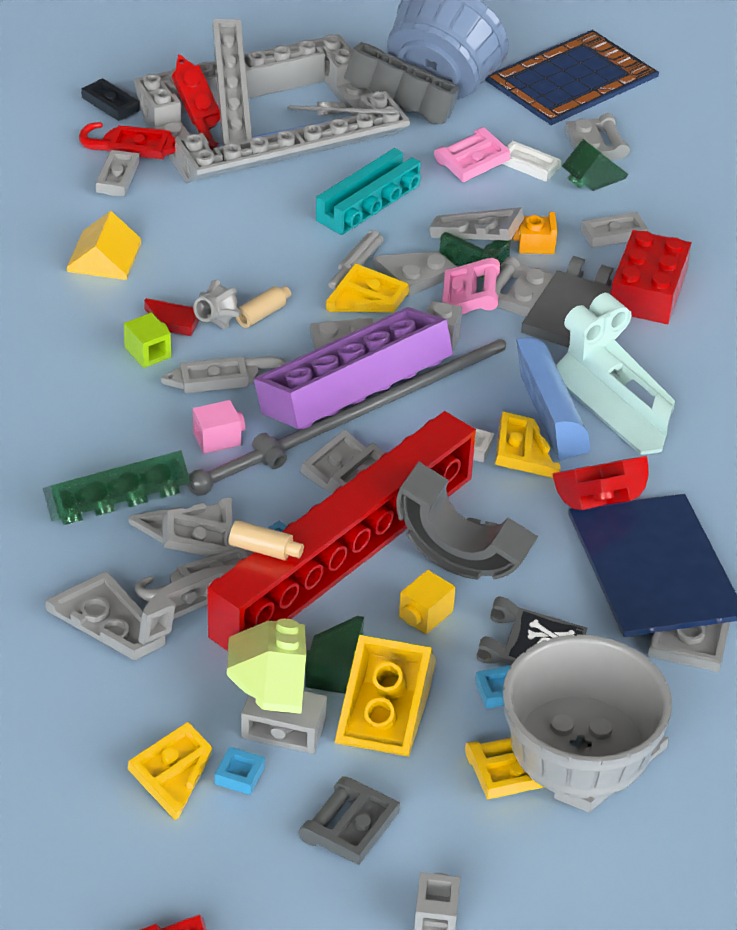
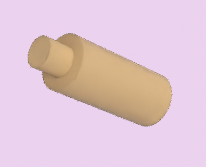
(263, 305)
(264, 540)

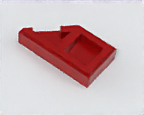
(177, 317)

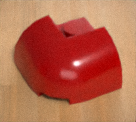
(602, 483)

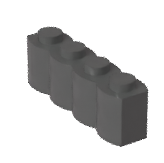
(406, 84)

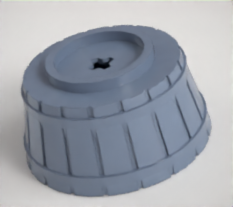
(450, 40)

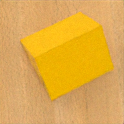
(105, 249)

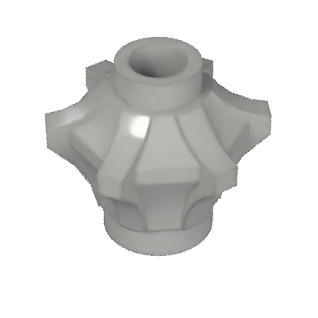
(217, 305)

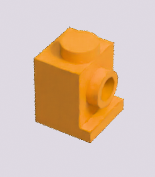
(537, 234)

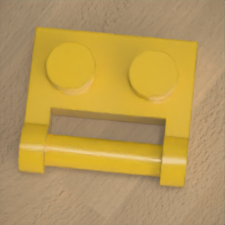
(501, 773)

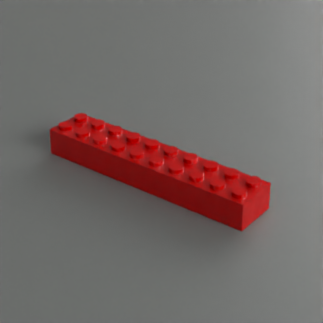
(337, 533)

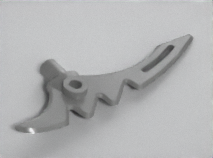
(329, 108)

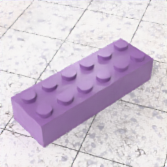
(353, 367)

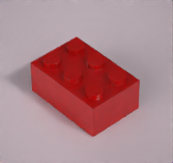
(651, 275)

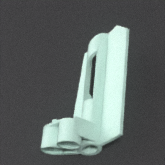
(600, 368)

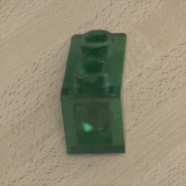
(463, 252)

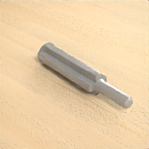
(358, 255)

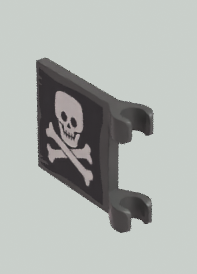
(526, 631)

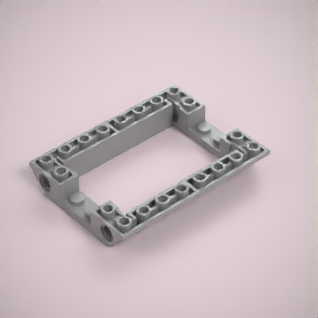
(270, 73)

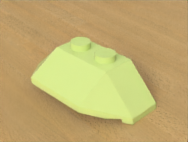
(270, 664)

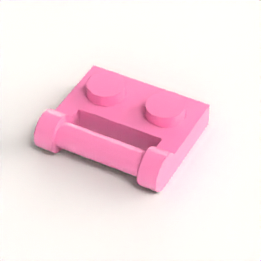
(473, 155)
(461, 285)

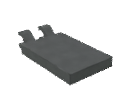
(560, 297)

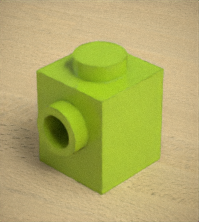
(147, 340)

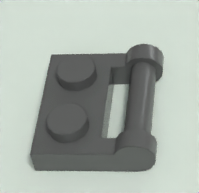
(358, 827)

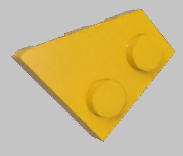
(367, 292)
(523, 447)
(172, 767)

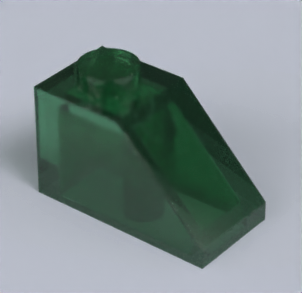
(592, 168)
(332, 656)

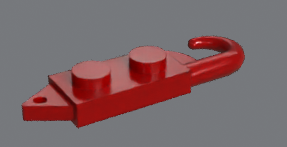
(196, 98)
(145, 141)

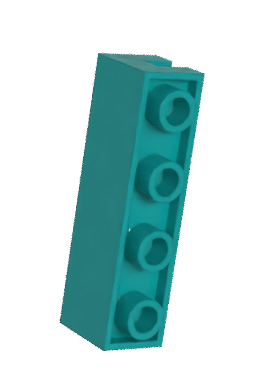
(367, 191)

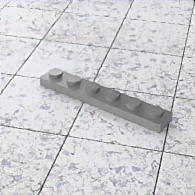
(231, 81)

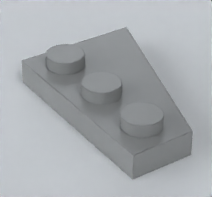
(105, 613)

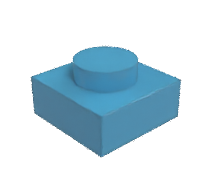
(490, 686)
(239, 770)

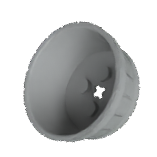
(589, 692)

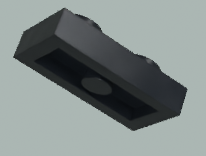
(110, 99)

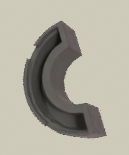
(453, 540)

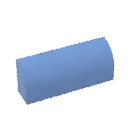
(551, 399)

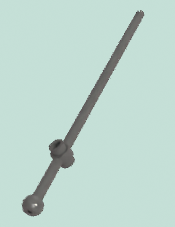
(271, 451)

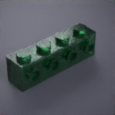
(116, 485)

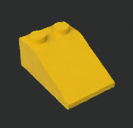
(385, 695)

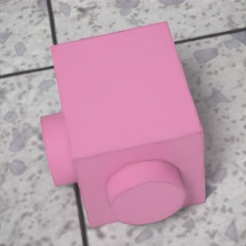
(217, 426)

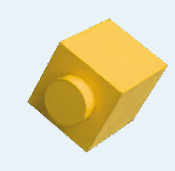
(426, 601)

